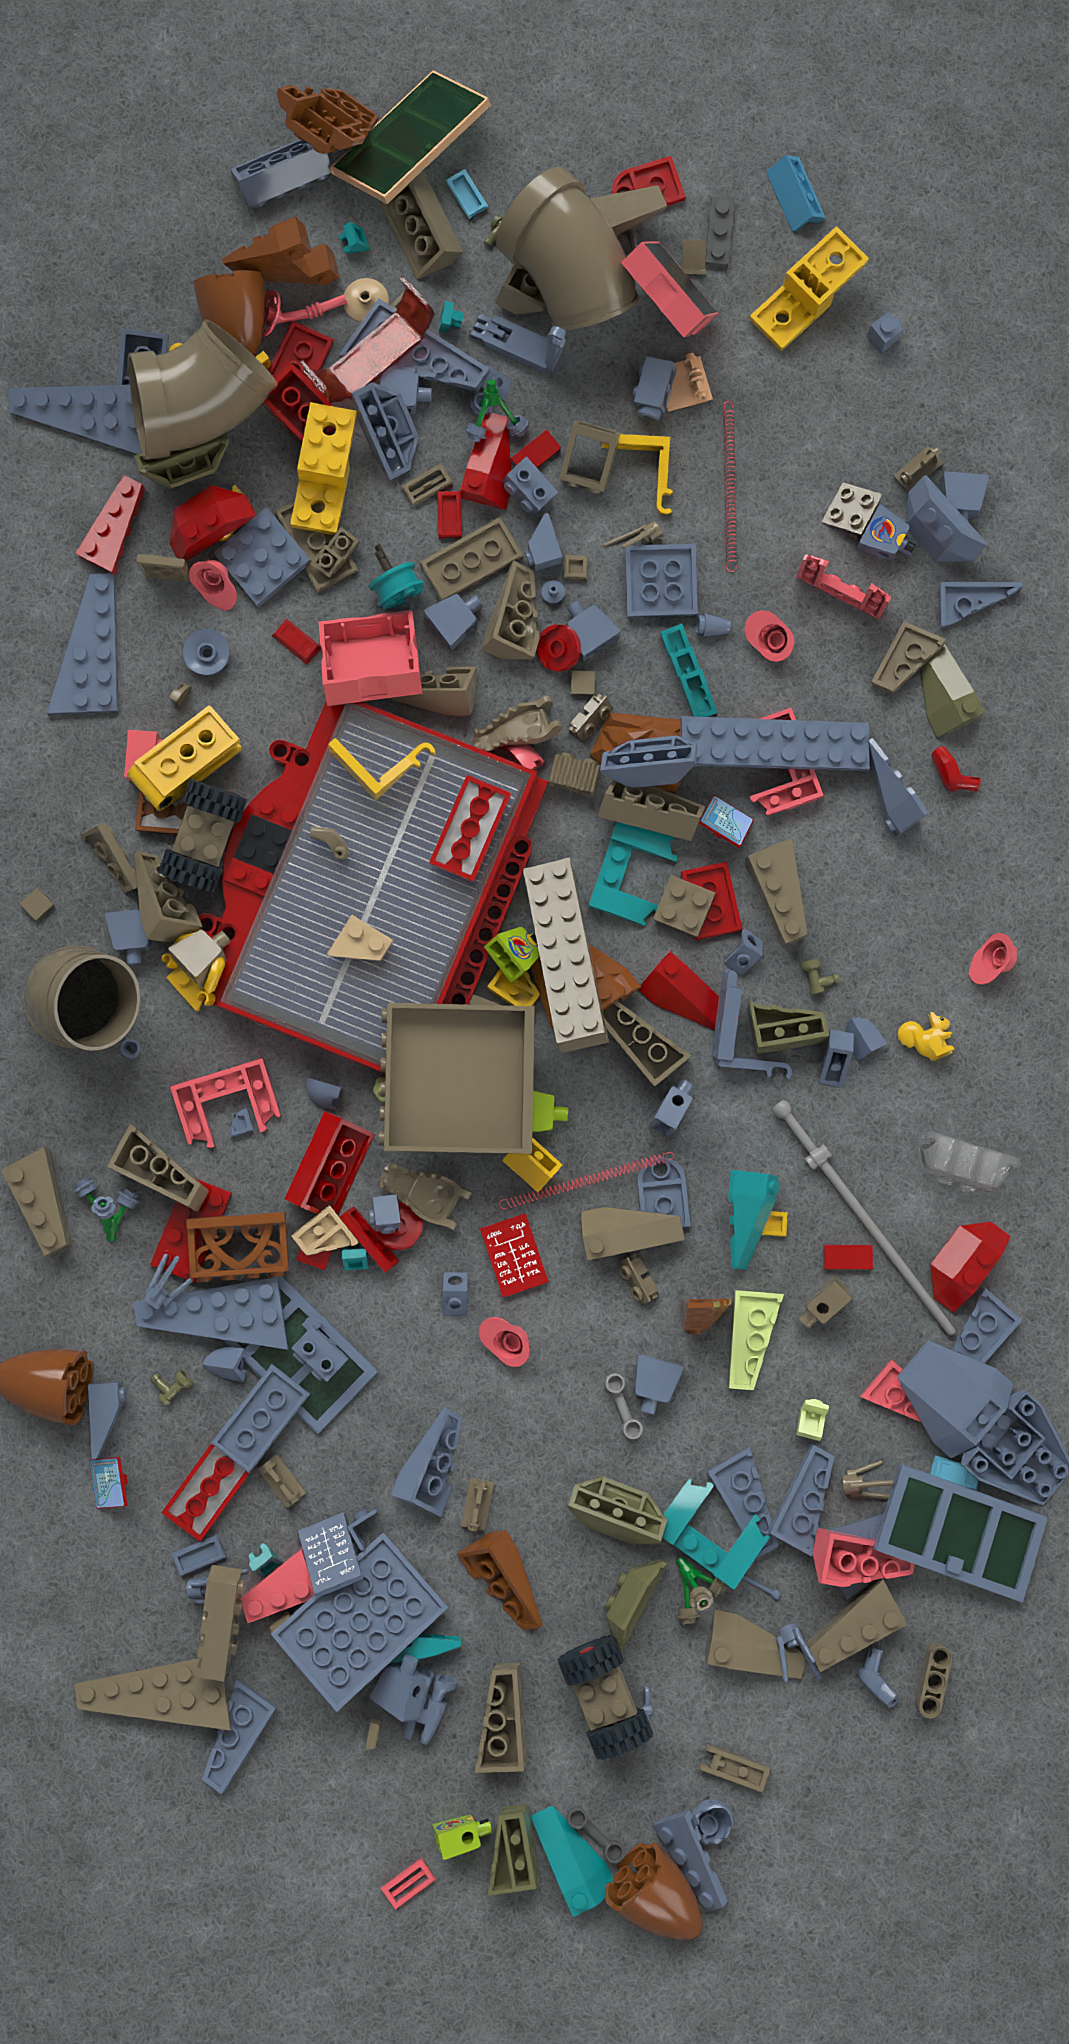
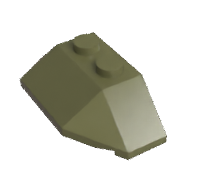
(184, 464)
(617, 1511)
(631, 1597)

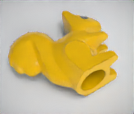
(929, 1042)

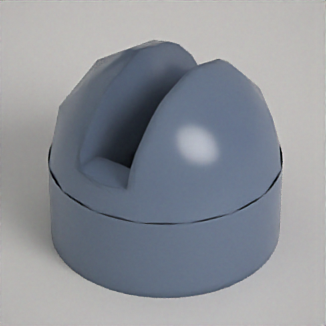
(134, 1045)

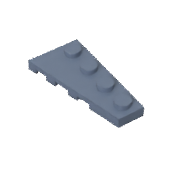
(742, 1492)

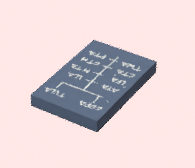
(330, 1555)

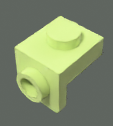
(812, 1419)

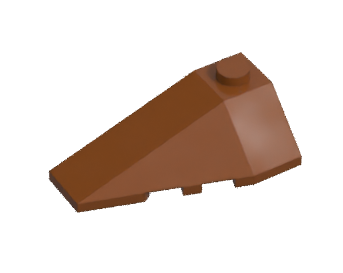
(501, 1567)

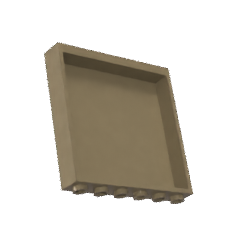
(457, 1078)

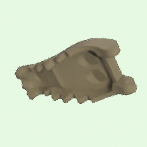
(520, 725)
(425, 1193)

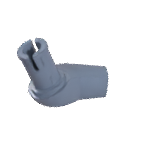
(874, 1681)

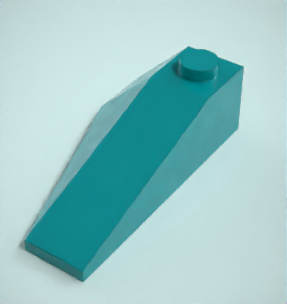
(753, 1201)
(575, 1864)

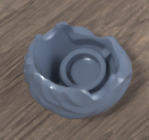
(712, 1820)

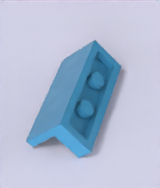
(795, 192)

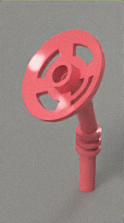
(274, 315)

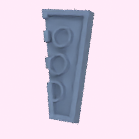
(985, 1327)
(801, 1508)
(248, 1718)
(684, 1846)

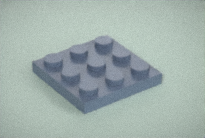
(262, 557)
(661, 580)

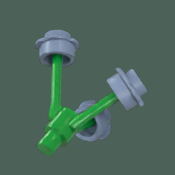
(482, 405)
(105, 1207)

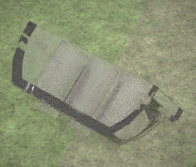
(963, 1162)

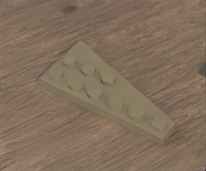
(159, 1694)

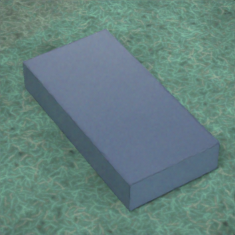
(198, 1555)

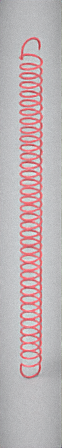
(733, 479)
(659, 1156)

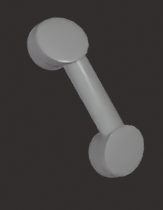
(630, 1428)

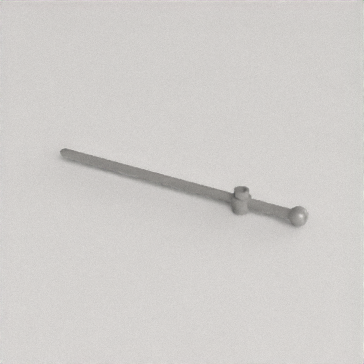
(819, 1158)

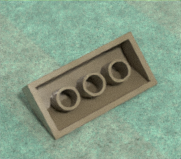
(422, 227)

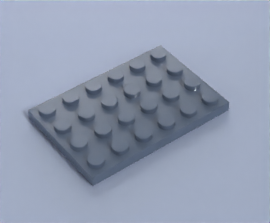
(362, 1627)

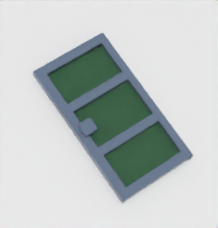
(325, 1397)
(960, 1532)

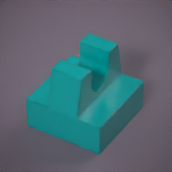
(356, 238)
(449, 317)
(355, 1259)
(264, 1563)

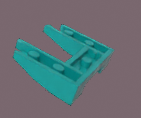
(606, 892)
(726, 1566)

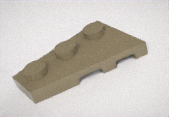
(108, 849)

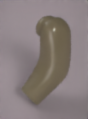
(332, 839)

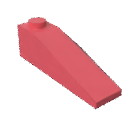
(851, 1559)

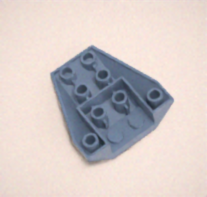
(954, 1396)
(1020, 1452)

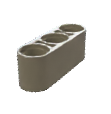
(937, 1691)

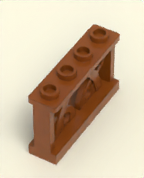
(209, 1228)

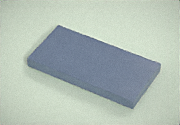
(260, 1418)

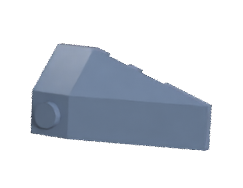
(425, 1473)

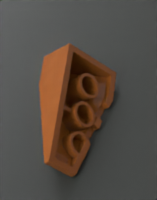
(702, 1313)

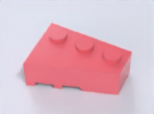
(280, 1589)

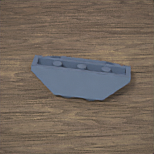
(386, 427)
(940, 525)
(650, 761)

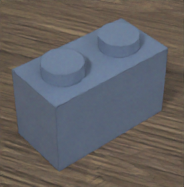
(655, 383)

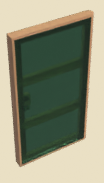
(410, 136)

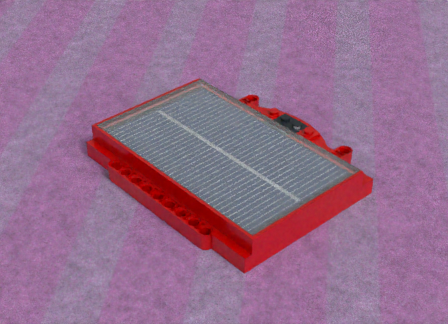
(295, 897)

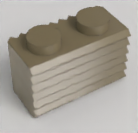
(575, 774)

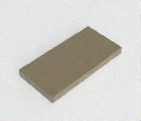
(311, 544)
(471, 559)

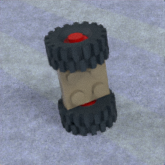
(202, 836)
(605, 1697)

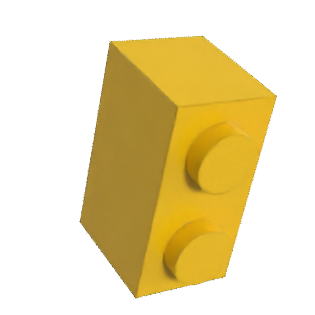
(535, 1167)

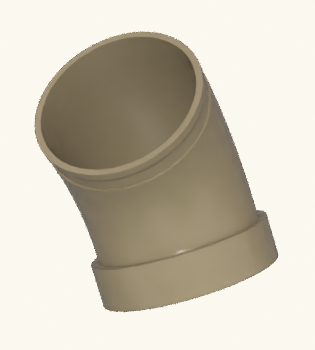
(567, 251)
(194, 391)
(43, 990)

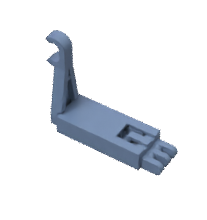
(522, 343)
(726, 1031)

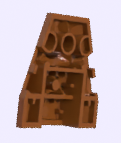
(326, 119)
(625, 727)
(612, 979)

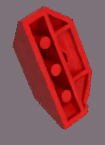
(207, 520)
(966, 1262)

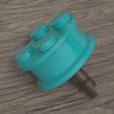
(395, 582)

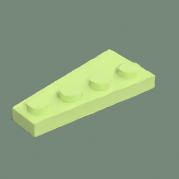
(751, 1330)

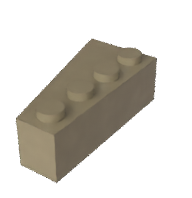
(150, 1166)
(857, 1625)
(504, 1731)

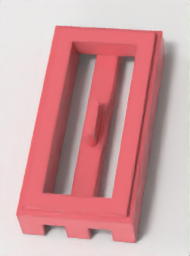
(425, 1870)

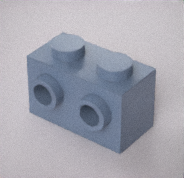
(529, 486)
(322, 1350)

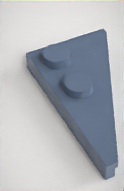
(963, 599)

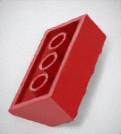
(329, 1165)

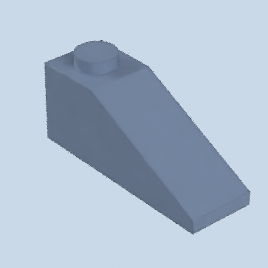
(104, 1408)

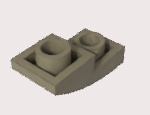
(336, 553)

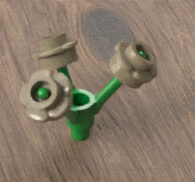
(700, 1597)

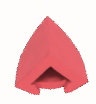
(526, 756)

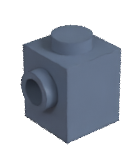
(885, 332)
(385, 1214)

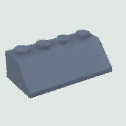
(280, 172)

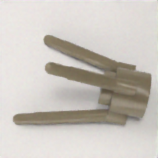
(647, 534)
(854, 1484)

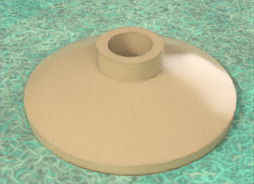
(356, 306)

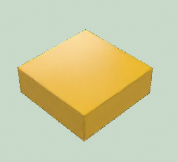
(776, 1224)

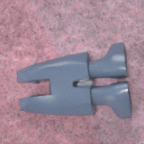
(432, 1705)

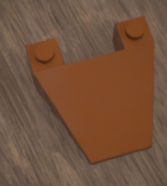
(286, 256)

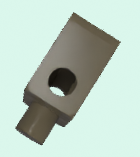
(831, 1293)

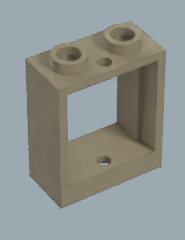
(597, 433)

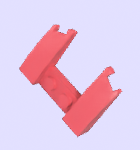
(813, 572)
(800, 791)
(249, 1075)

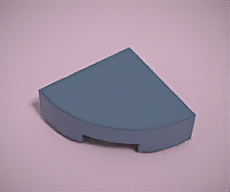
(241, 1124)

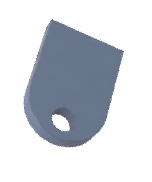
(664, 1193)

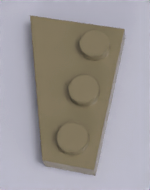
(906, 655)

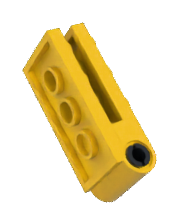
(165, 769)

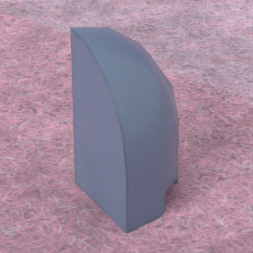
(866, 1037)
(323, 1093)
(227, 1363)

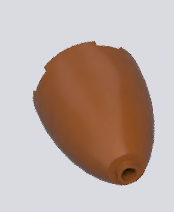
(234, 304)
(47, 1383)
(656, 1896)

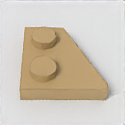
(360, 942)
(323, 1233)

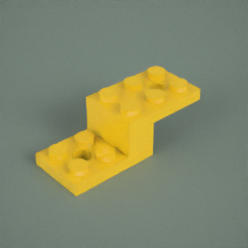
(809, 288)
(323, 468)

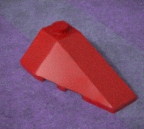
(489, 465)
(681, 991)

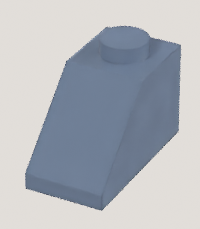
(543, 546)
(836, 1058)

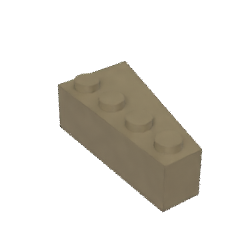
(651, 809)
(779, 887)
(646, 1047)
(39, 1198)
(220, 1622)

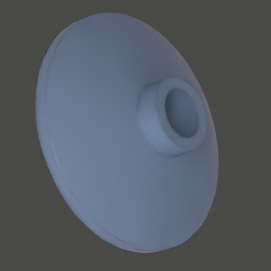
(203, 641)

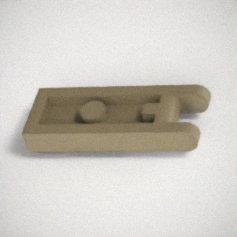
(737, 1768)

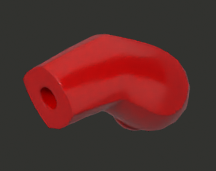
(950, 773)

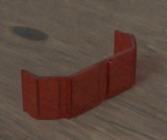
(377, 351)

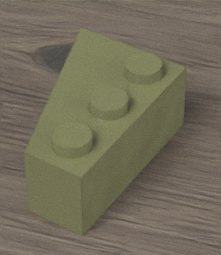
(785, 1028)
(515, 1854)

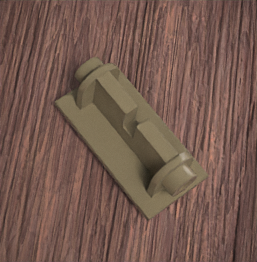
(923, 464)
(598, 710)
(631, 1270)
(282, 1481)
(477, 1504)

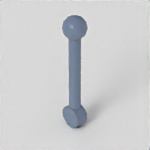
(775, 1594)

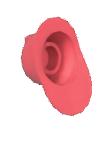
(213, 583)
(769, 635)
(993, 958)
(505, 1340)

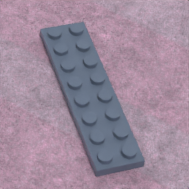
(778, 743)

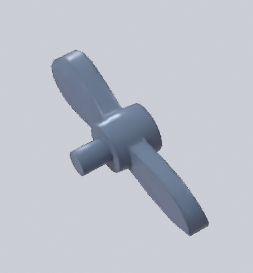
(646, 1696)

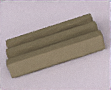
(410, 495)

